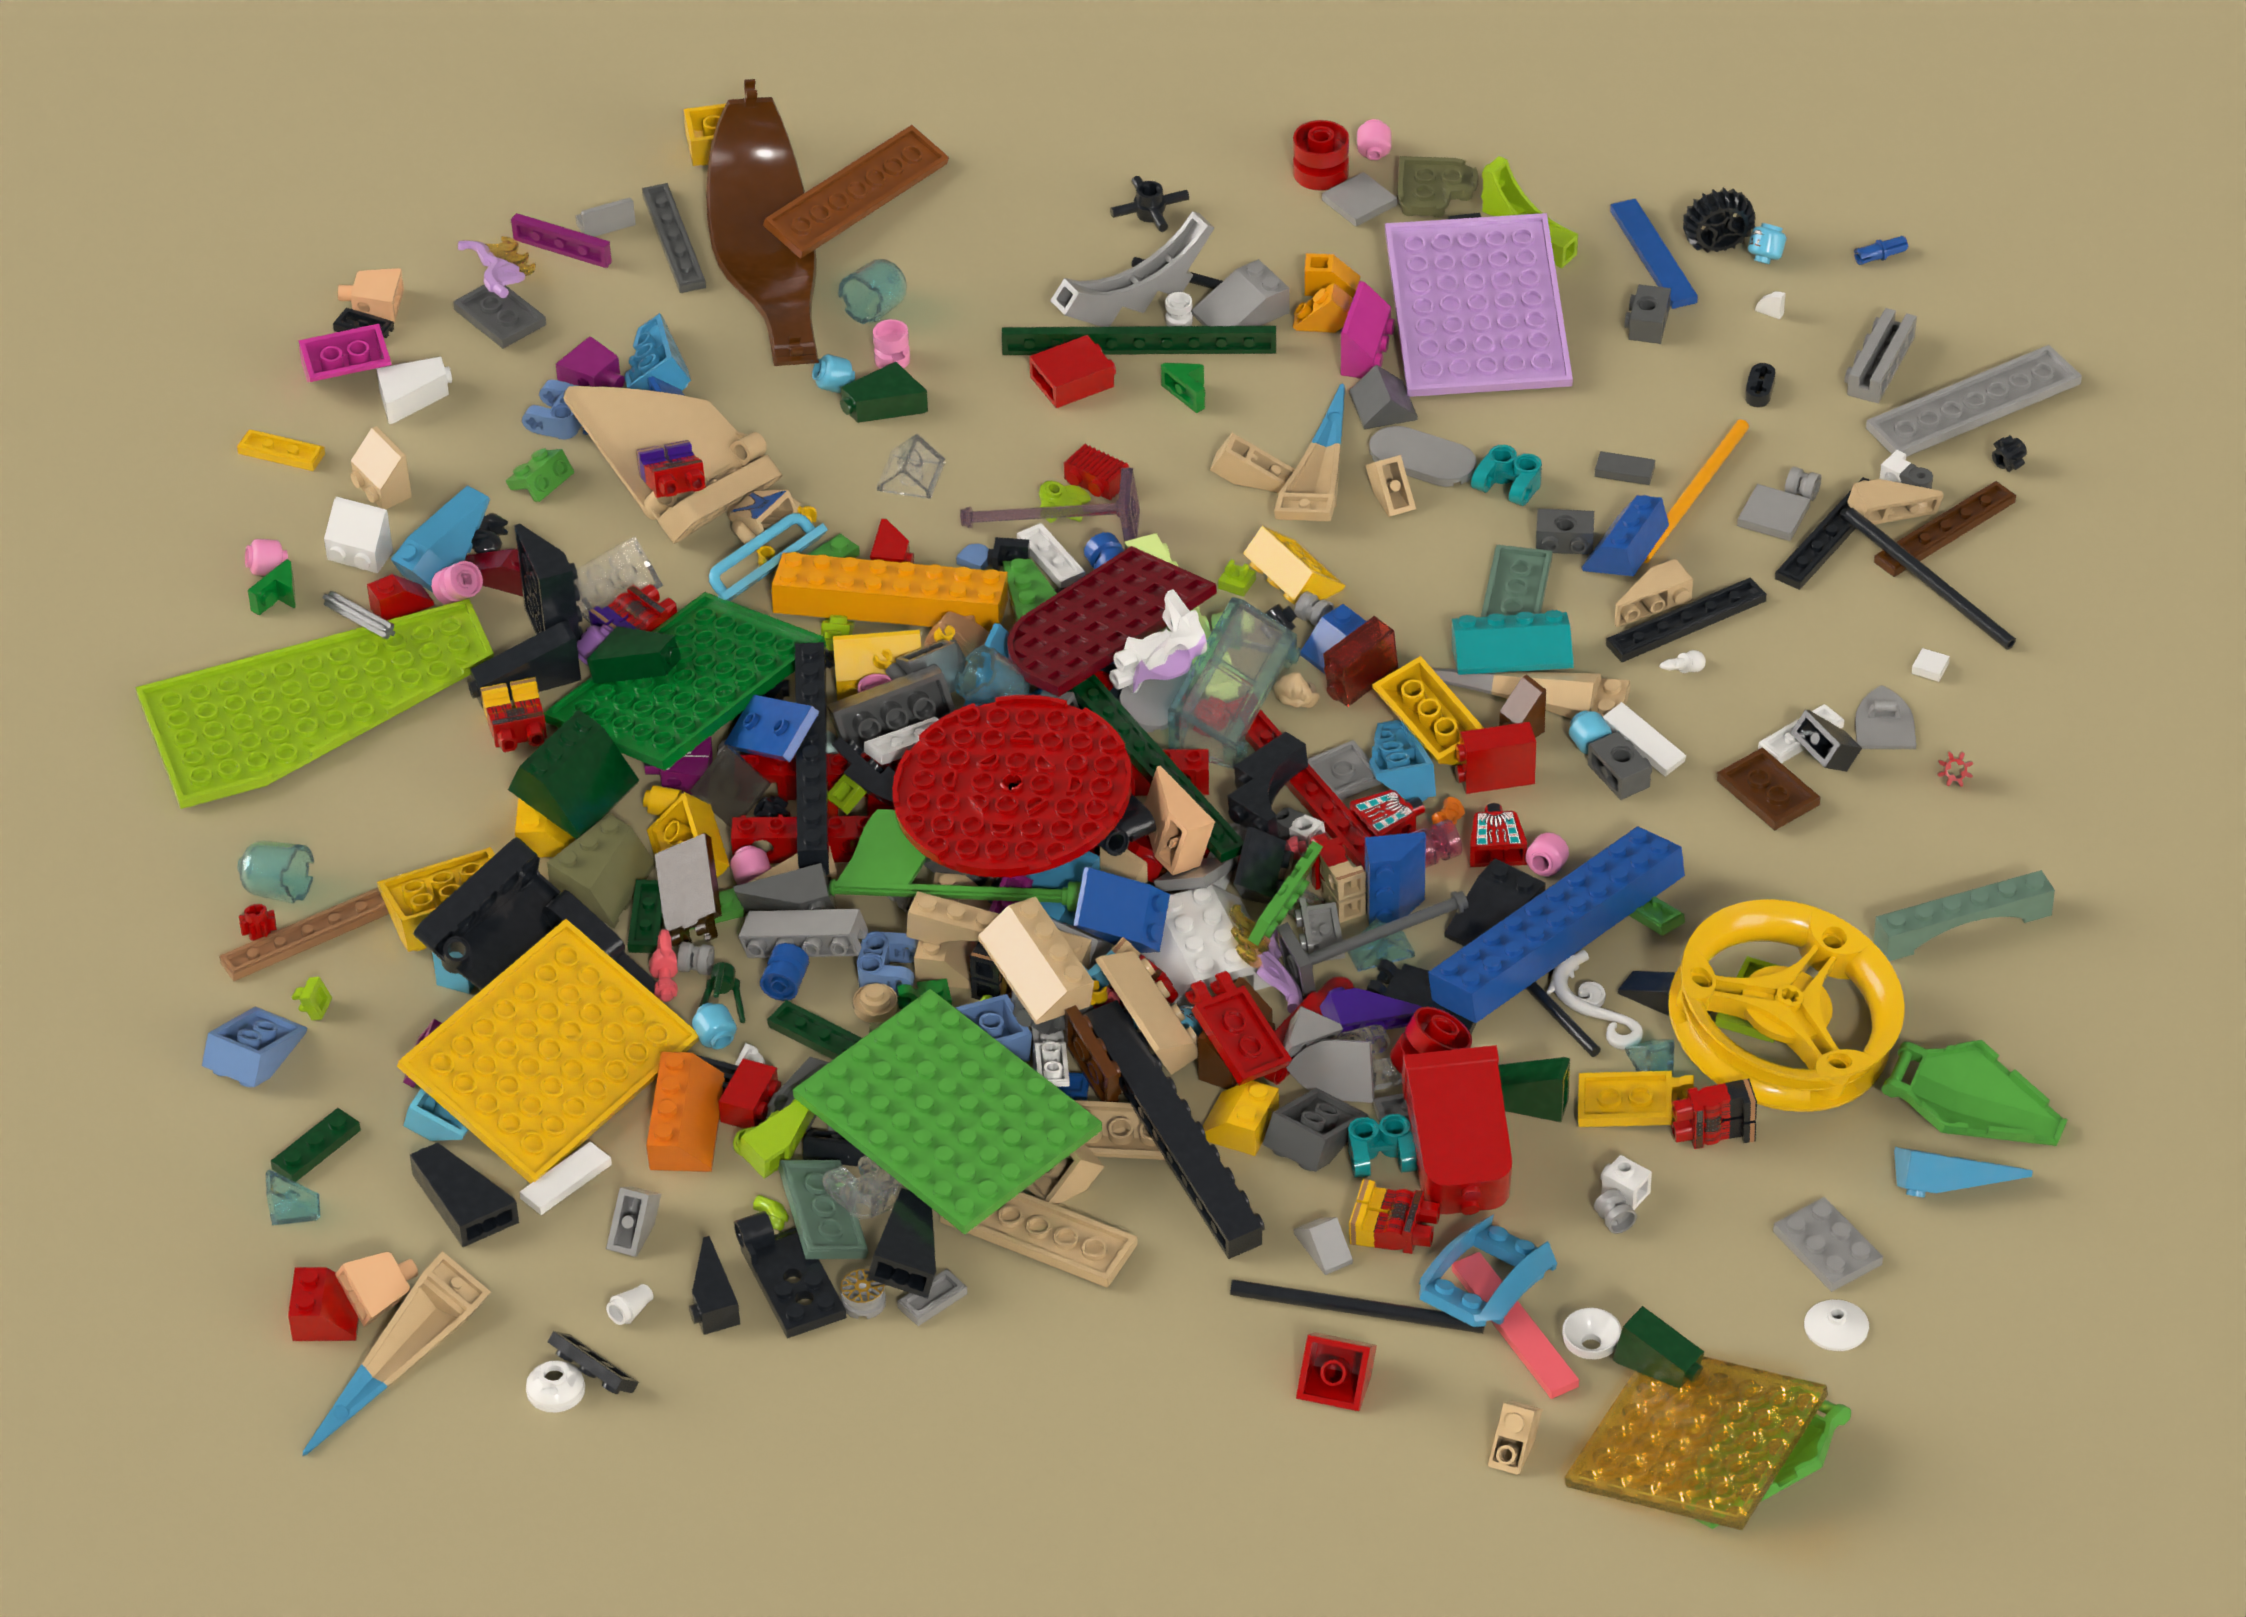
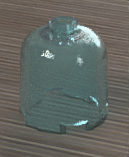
(873, 290)
(989, 676)
(276, 870)

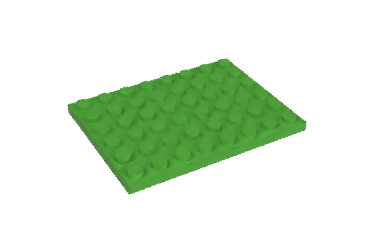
(947, 1111)

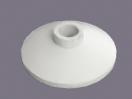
(1836, 1325)

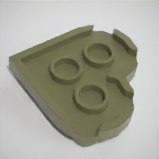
(1432, 182)

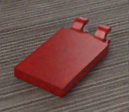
(1237, 1029)

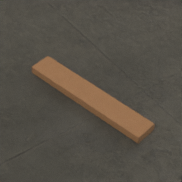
(304, 934)

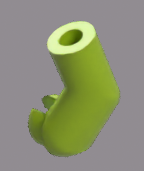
(774, 1209)

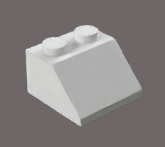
(358, 535)

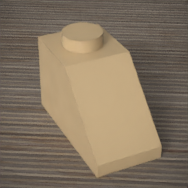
(1391, 485)

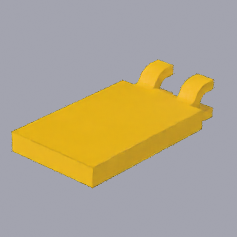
(1629, 1098)

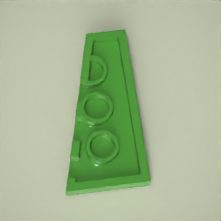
(1026, 586)
(1287, 896)

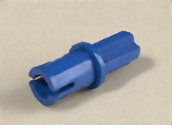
(1880, 250)

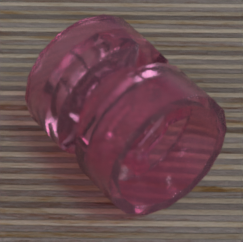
(1441, 842)

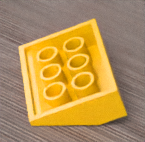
(419, 892)

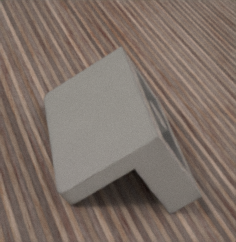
(607, 218)

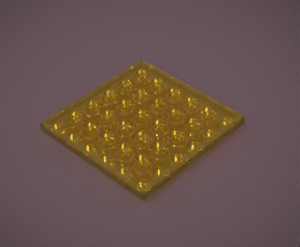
(1700, 1446)

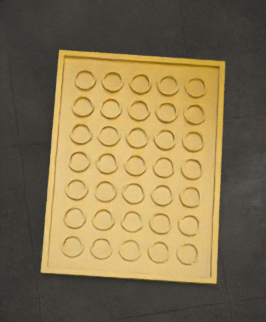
(547, 1051)

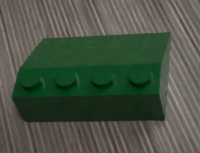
(575, 776)

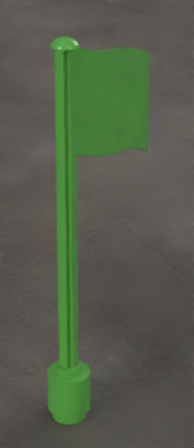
(888, 864)

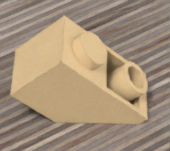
(1514, 1436)

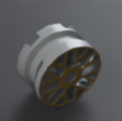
(852, 1292)

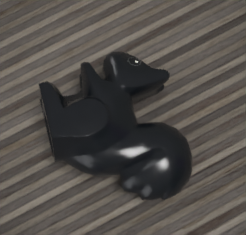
(486, 537)

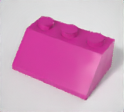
(1365, 332)
(343, 353)

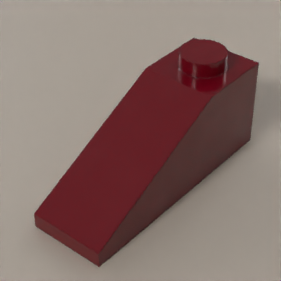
(499, 570)

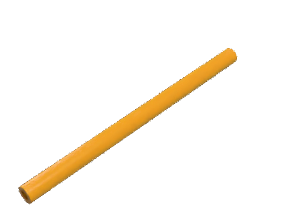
(1701, 480)

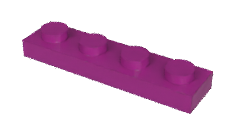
(561, 240)

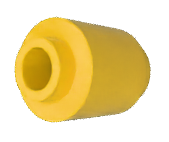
(660, 799)

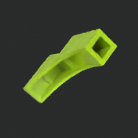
(1504, 198)

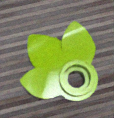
(1055, 494)

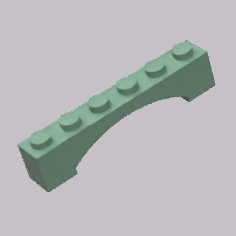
(1907, 929)

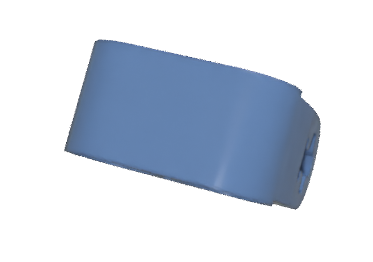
(552, 422)
(877, 953)

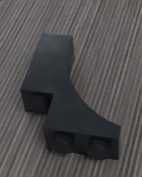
(1261, 779)

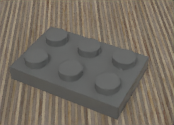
(499, 318)

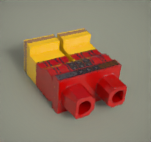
(518, 724)
(1392, 1218)

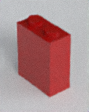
(1072, 371)
(1496, 758)

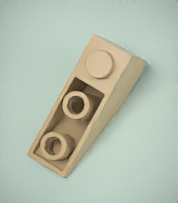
(1655, 591)

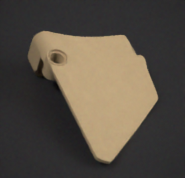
(639, 419)

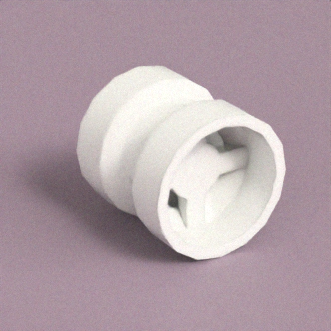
(1178, 309)

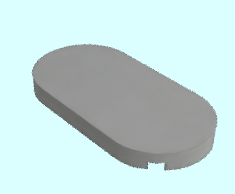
(1424, 455)
(1152, 701)

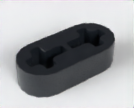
(1756, 384)

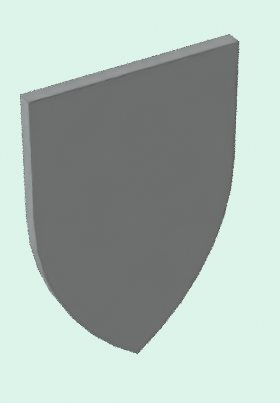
(1884, 721)
(1336, 1068)

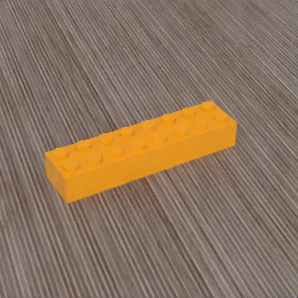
(886, 590)

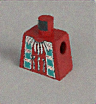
(1387, 813)
(1497, 836)

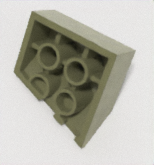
(602, 868)

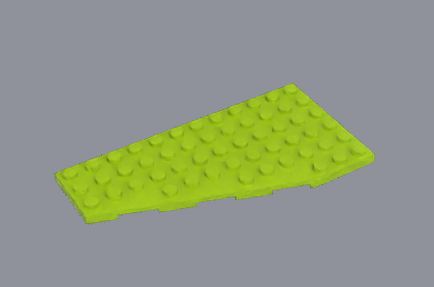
(283, 708)

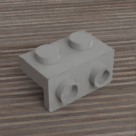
(1319, 926)

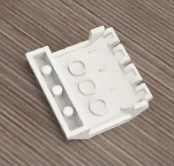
(1200, 941)

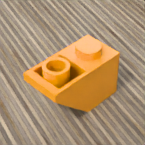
(1326, 269)
(1324, 311)

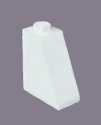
(412, 386)

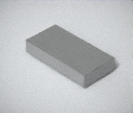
(944, 1292)

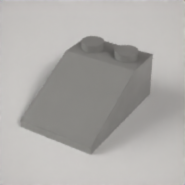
(1245, 298)

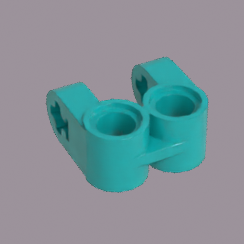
(1503, 467)
(1390, 1137)

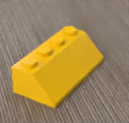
(1427, 708)

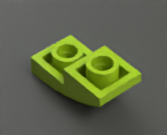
(836, 626)

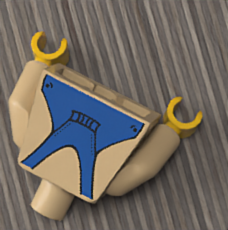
(762, 510)

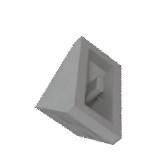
(1309, 1028)
(1325, 1243)

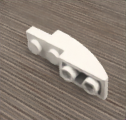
(1050, 1057)

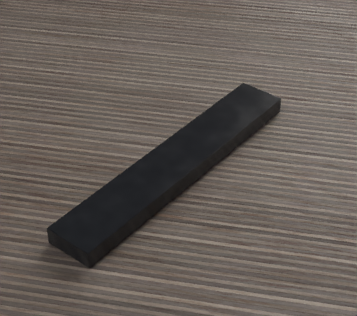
(1817, 547)
(1686, 619)

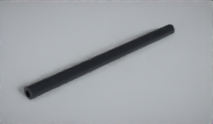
(1930, 578)
(1349, 1305)

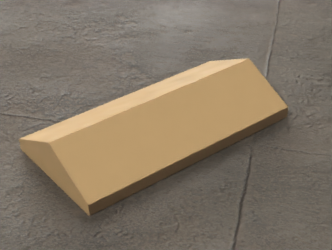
(1121, 1132)

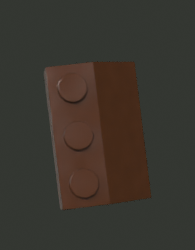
(1210, 1064)

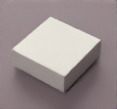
(1930, 664)

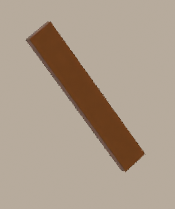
(1950, 525)

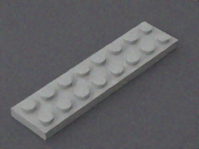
(1974, 401)

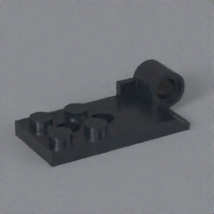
(773, 1262)

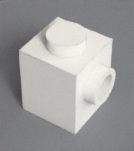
(1629, 1178)

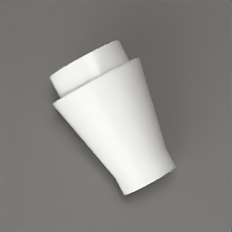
(627, 1305)

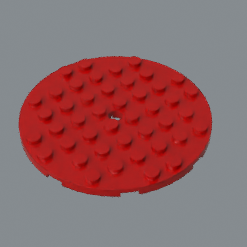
(957, 798)

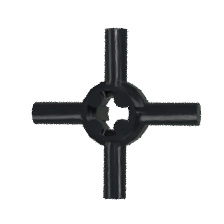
(1149, 202)

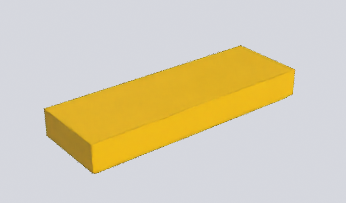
(281, 450)

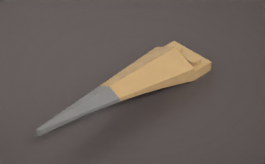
(1565, 692)

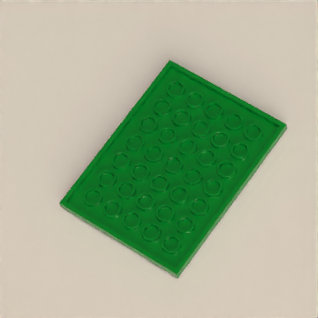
(724, 662)

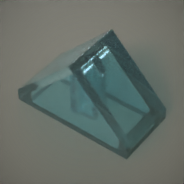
(1393, 948)
(1652, 1055)
(290, 1201)

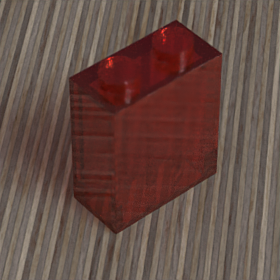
(1360, 661)

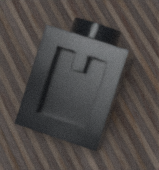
(1007, 550)

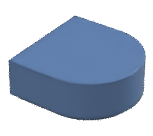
(973, 556)

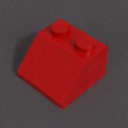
(320, 1307)
(1335, 1371)

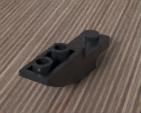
(867, 774)

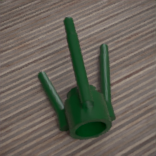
(722, 982)

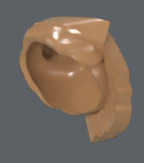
(967, 632)

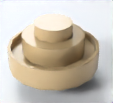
(875, 1002)

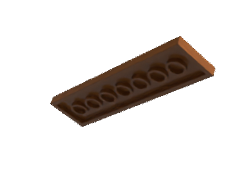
(855, 191)

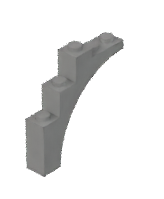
(1135, 288)

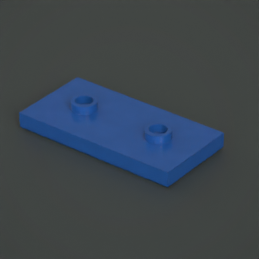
(771, 728)

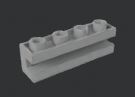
(1880, 356)
(815, 931)

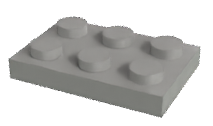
(1827, 1244)

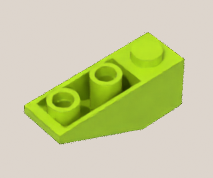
(775, 1138)

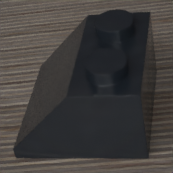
(1262, 866)

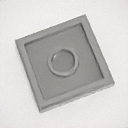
(1359, 199)
(1773, 512)
(1345, 770)
(1198, 877)

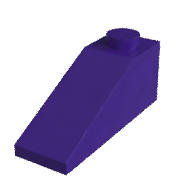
(1363, 1008)

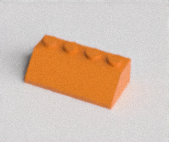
(684, 1114)

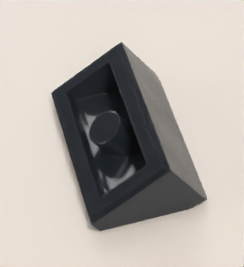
(830, 1146)

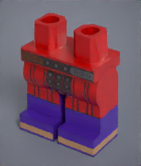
(674, 474)
(635, 610)

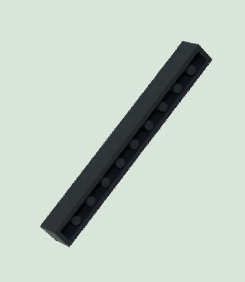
(812, 759)
(1177, 1134)

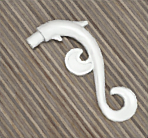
(1592, 1005)

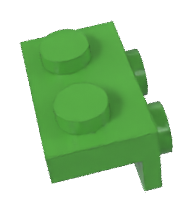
(541, 473)

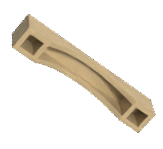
(943, 920)

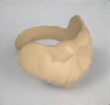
(1296, 691)

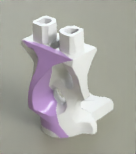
(1164, 653)

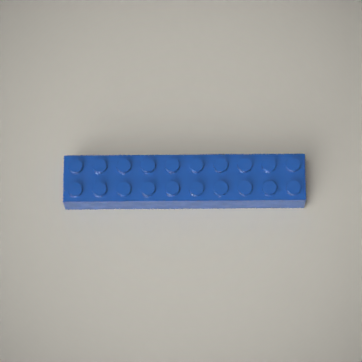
(1556, 924)

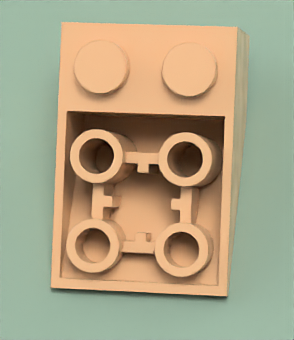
(1180, 825)

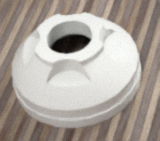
(1591, 1325)
(556, 1394)

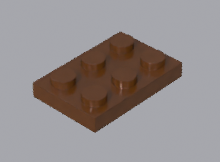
(1768, 788)
(1091, 1056)

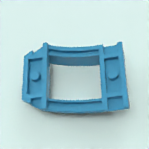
(1529, 1267)

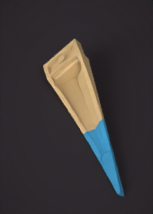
(1314, 483)
(429, 1314)

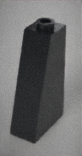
(546, 656)
(462, 1196)
(906, 1247)

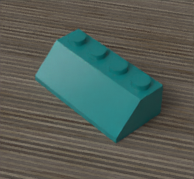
(1512, 642)

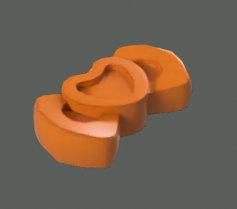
(1452, 810)

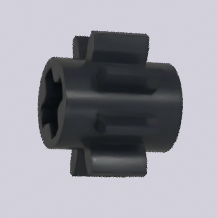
(2009, 453)
(1282, 616)
(771, 807)

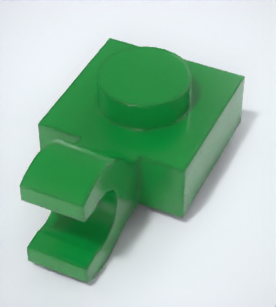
(908, 993)

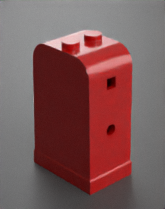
(1459, 1128)

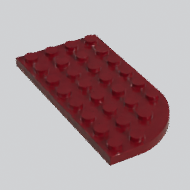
(1092, 618)

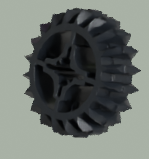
(1717, 214)

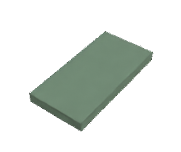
(1517, 581)
(821, 1223)

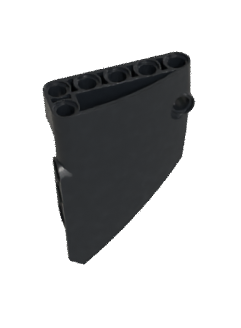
(507, 912)

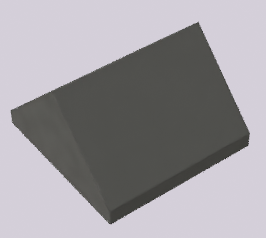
(1381, 400)

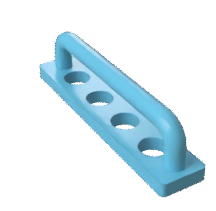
(812, 535)

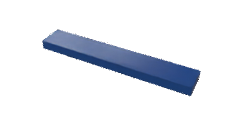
(1653, 252)

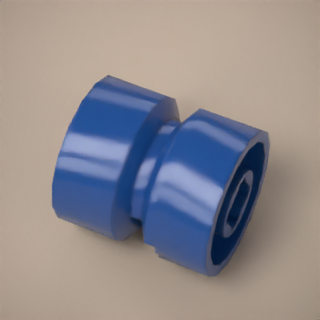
(1102, 549)
(784, 972)

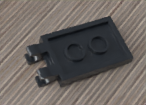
(1409, 985)

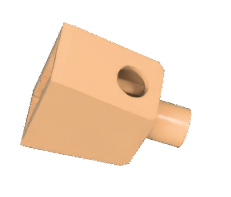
(375, 292)
(375, 1284)

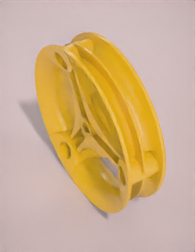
(1786, 1004)

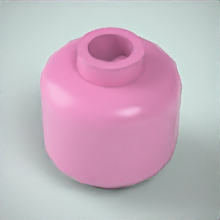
(1374, 139)
(264, 556)
(1547, 854)
(748, 864)

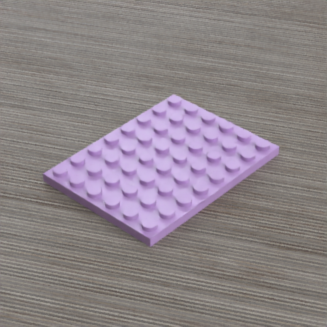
(1477, 305)

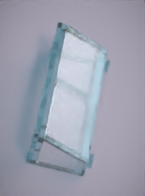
(1230, 683)

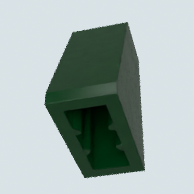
(884, 395)
(633, 655)
(1536, 1087)
(1658, 1350)

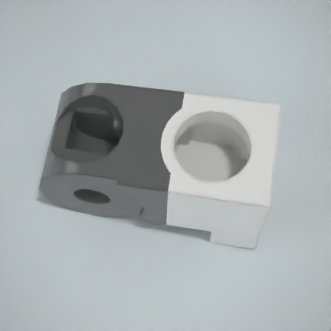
(1902, 471)
(1298, 824)

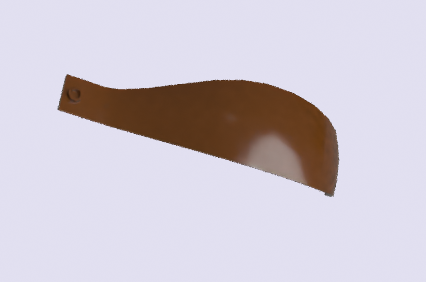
(747, 180)

